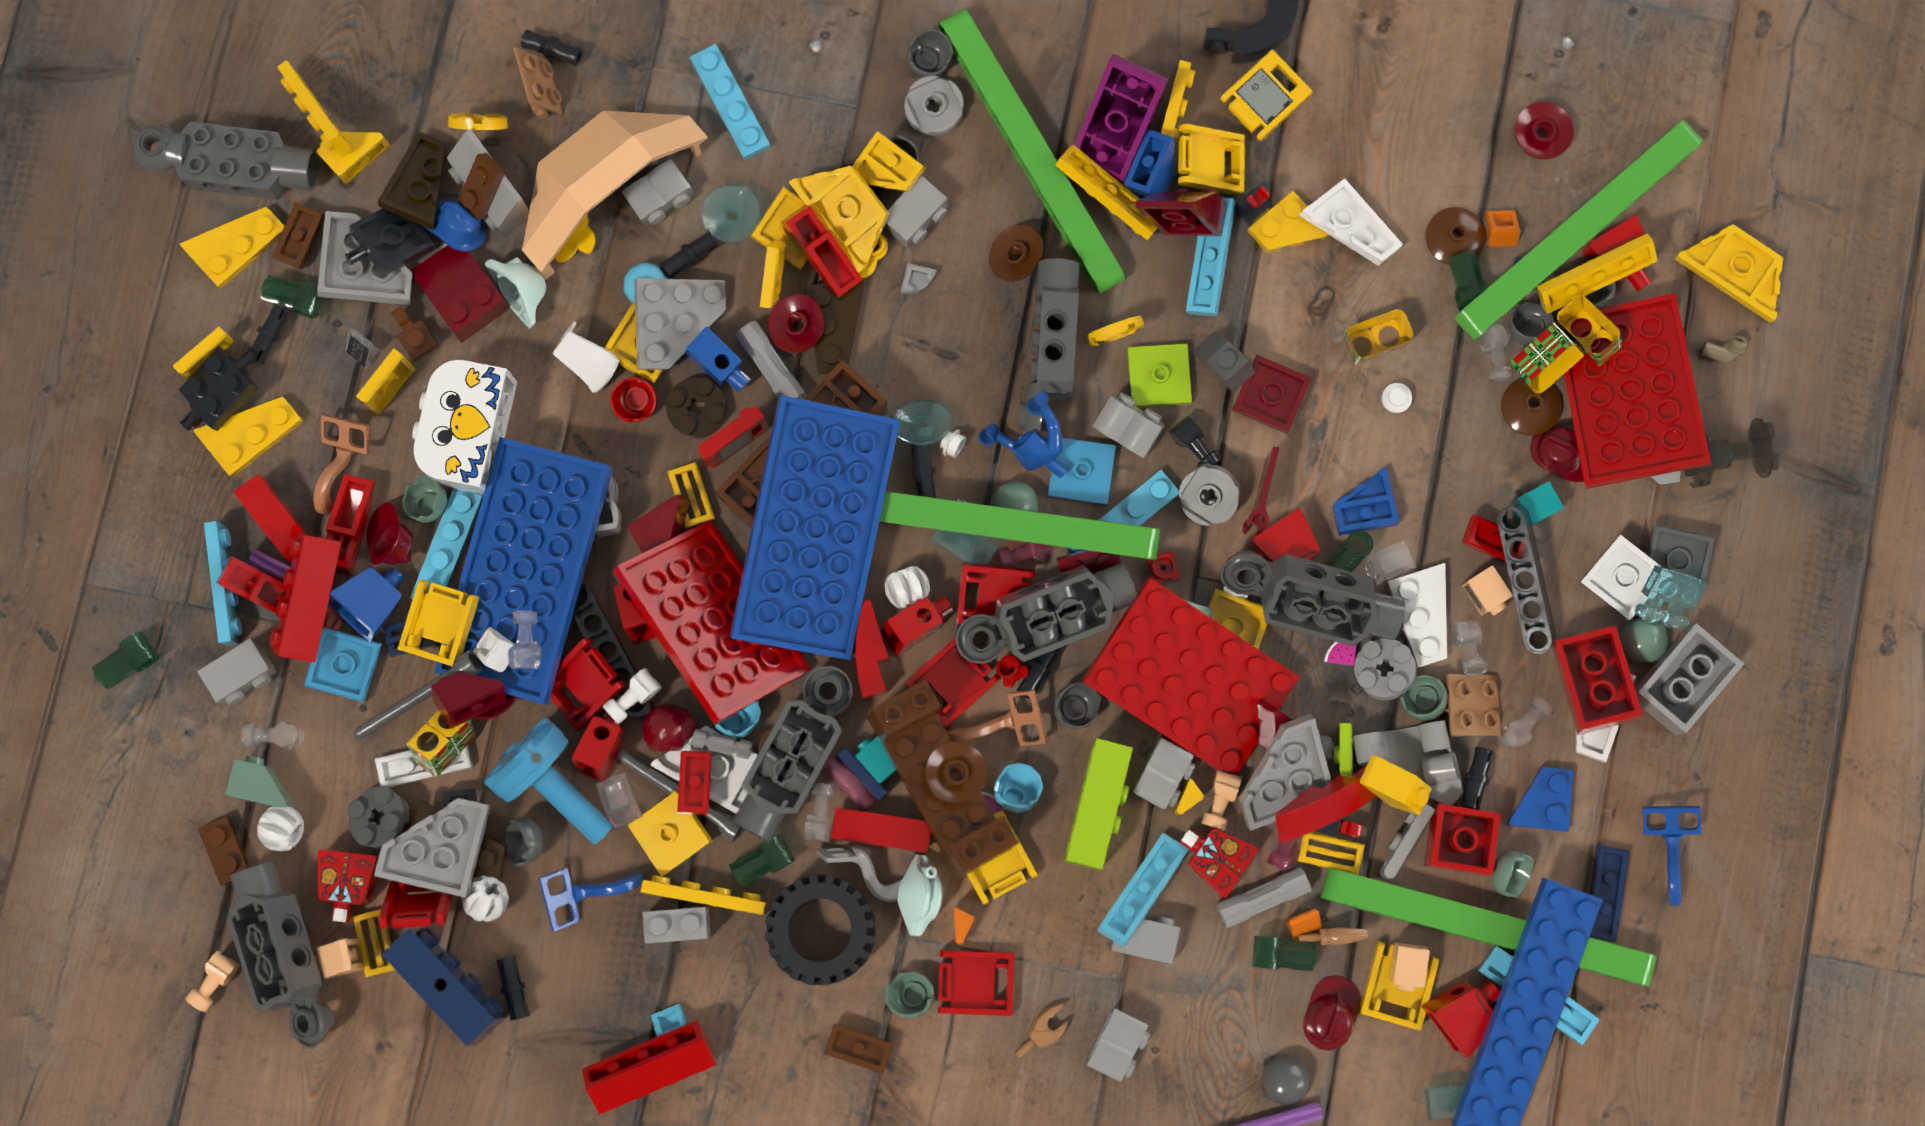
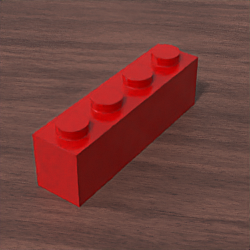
(306, 597)
(648, 1067)

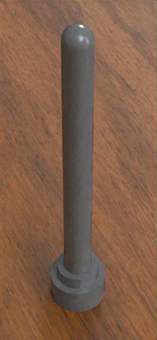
(466, 663)
(729, 830)

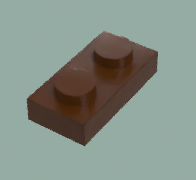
(481, 185)
(298, 236)
(223, 849)
(858, 1048)

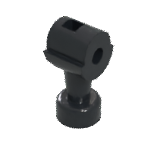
(1189, 435)

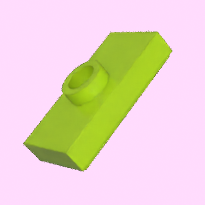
(1344, 753)

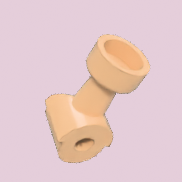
(1225, 789)
(219, 971)

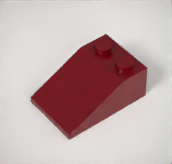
(1185, 212)
(460, 291)

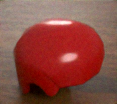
(633, 399)

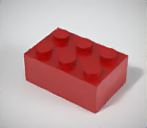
(1596, 680)

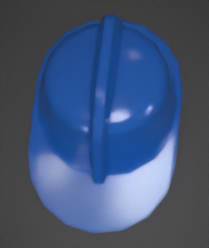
(457, 226)

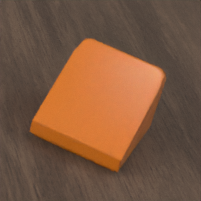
(1502, 228)
(963, 923)
(1304, 923)

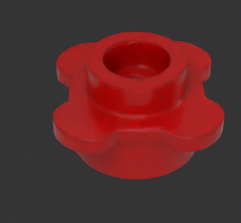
(1171, 571)
(1004, 669)

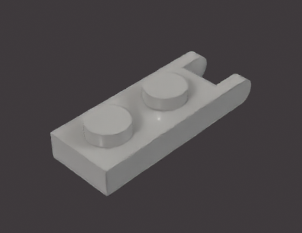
(1403, 842)

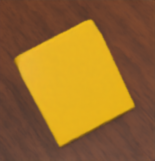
(1190, 796)

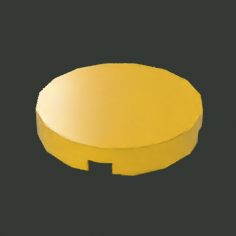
(477, 121)
(1115, 331)

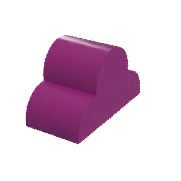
(1120, 115)

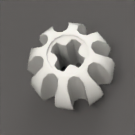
(907, 586)
(280, 828)
(485, 899)

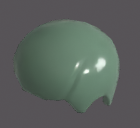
(1016, 496)
(424, 499)
(1643, 641)
(1425, 698)
(1512, 873)
(909, 995)

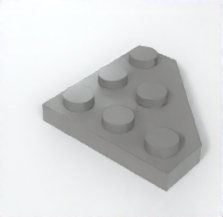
(362, 279)
(672, 316)
(1286, 771)
(438, 850)

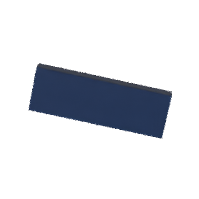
(1608, 884)

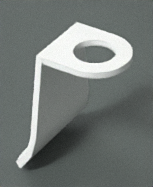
(586, 359)

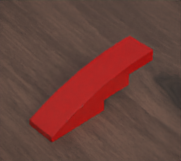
(263, 589)
(1322, 806)

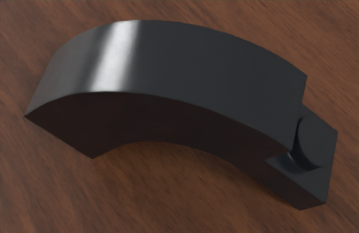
(1257, 41)

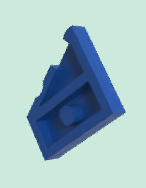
(1367, 507)
(1546, 801)

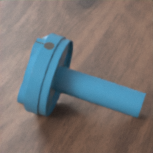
(530, 763)

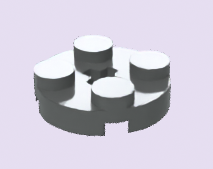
(363, 813)

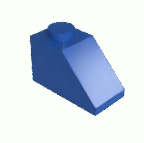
(1153, 165)

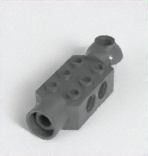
(228, 159)
(1054, 306)
(1315, 597)
(1048, 614)
(793, 754)
(278, 953)

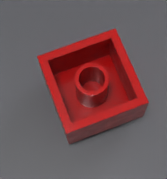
(1462, 840)

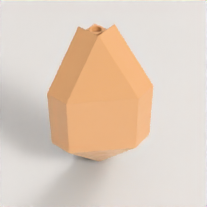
(592, 168)

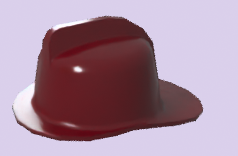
(1558, 453)
(388, 538)
(1331, 1013)

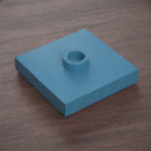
(1087, 474)
(343, 665)

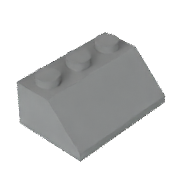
(507, 206)

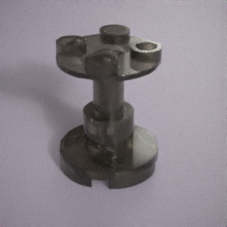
(1722, 453)

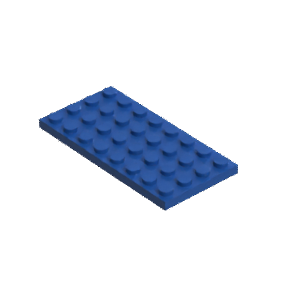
(814, 528)
(531, 554)

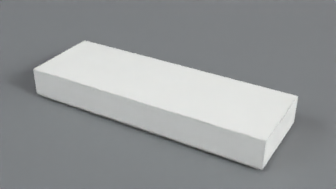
(402, 768)

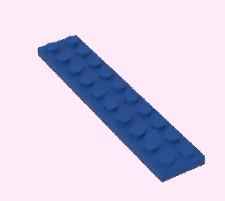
(1528, 1007)

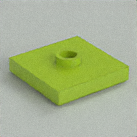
(1159, 375)

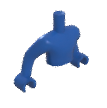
(1032, 448)

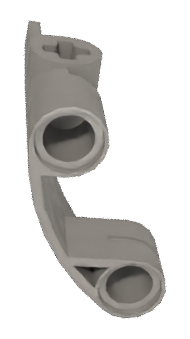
(1419, 750)

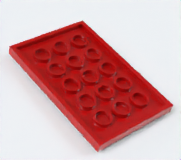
(1641, 405)
(689, 601)
(1188, 677)

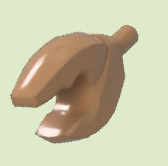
(1335, 936)
(1040, 1033)

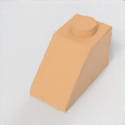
(339, 958)

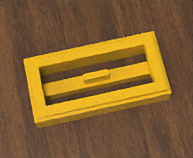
(194, 358)
(698, 520)
(1304, 847)
(364, 950)

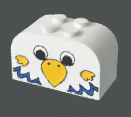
(462, 423)

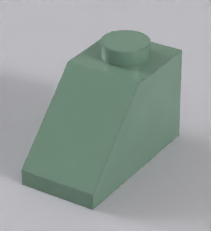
(257, 783)

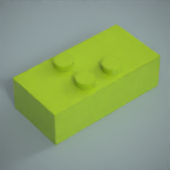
(1098, 805)

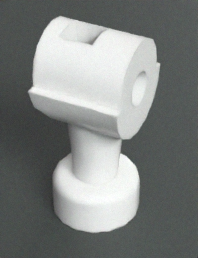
(641, 689)

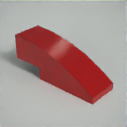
(821, 250)
(270, 513)
(349, 519)
(870, 653)
(880, 830)

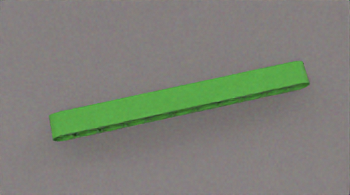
(1032, 152)
(1578, 230)
(1020, 525)
(1473, 923)

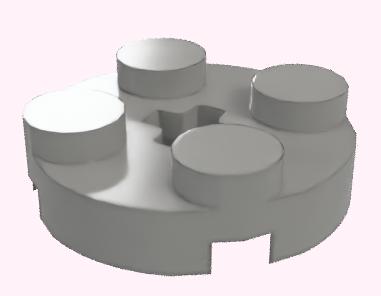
(930, 122)
(1225, 488)
(1396, 682)

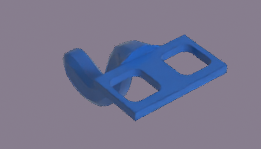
(1672, 834)
(575, 893)

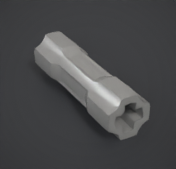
(771, 366)
(1282, 889)

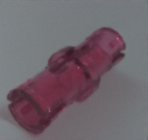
(848, 782)

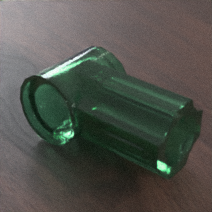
(1466, 278)
(299, 297)
(1345, 557)
(133, 656)
(765, 859)
(1277, 954)

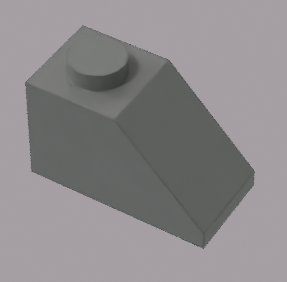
(1224, 361)

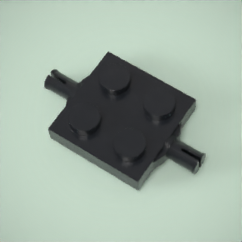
(388, 241)
(218, 388)

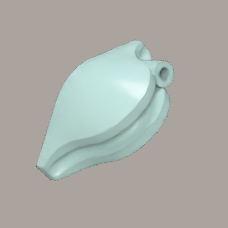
(520, 287)
(920, 895)

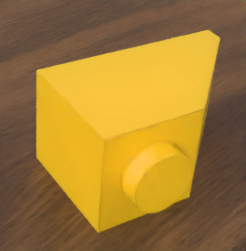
(365, 147)
(1395, 785)

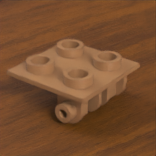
(538, 83)
(1472, 705)

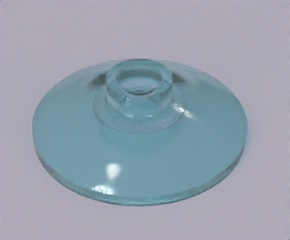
(729, 200)
(923, 422)

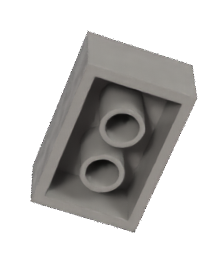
(1687, 679)

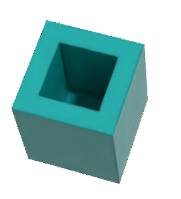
(1540, 503)
(875, 759)

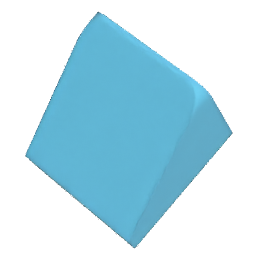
(668, 1019)

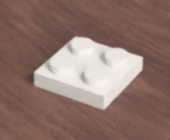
(1621, 576)

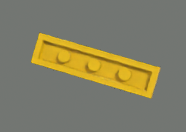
(318, 117)
(1105, 189)
(1597, 273)
(691, 892)

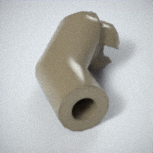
(1727, 352)

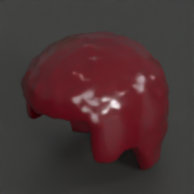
(667, 728)

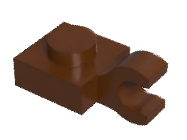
(415, 337)

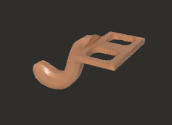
(345, 449)
(1013, 719)

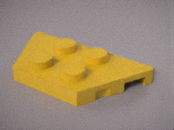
(845, 209)
(1738, 268)

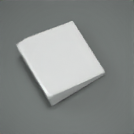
(493, 650)

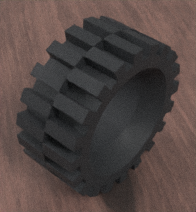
(779, 936)

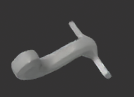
(842, 854)

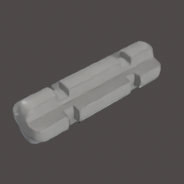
(722, 744)

